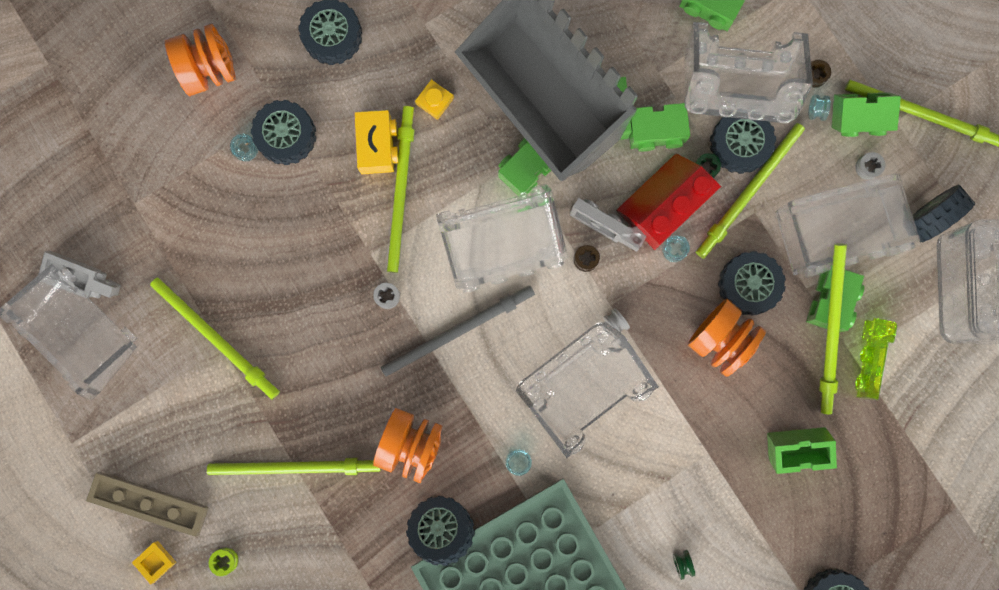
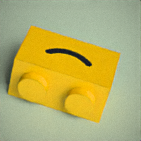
(375, 142)

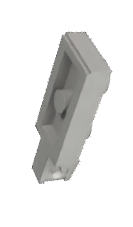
(607, 225)
(90, 279)

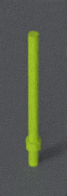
(977, 133)
(405, 136)
(718, 231)
(254, 375)
(828, 383)
(350, 466)

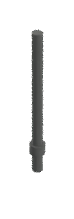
(507, 303)

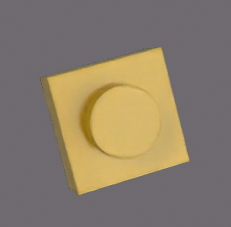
(434, 99)
(154, 562)

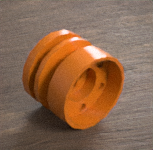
(197, 61)
(727, 338)
(408, 445)

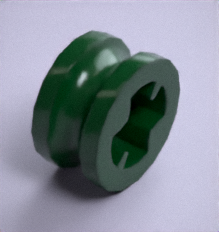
(714, 162)
(684, 564)

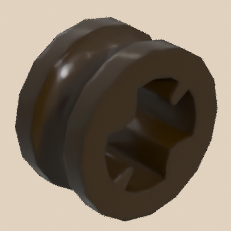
(825, 72)
(580, 252)

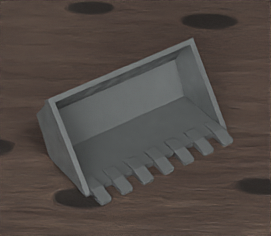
(549, 83)

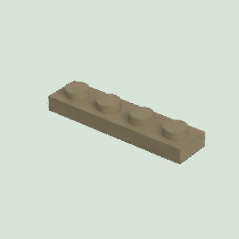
(147, 504)

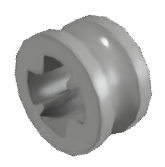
(863, 172)
(384, 287)
(617, 320)

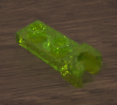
(873, 355)

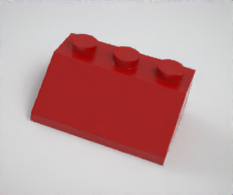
(668, 199)

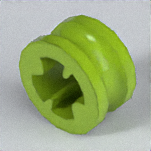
(213, 566)

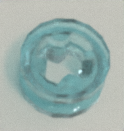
(819, 107)
(246, 139)
(685, 248)
(527, 460)

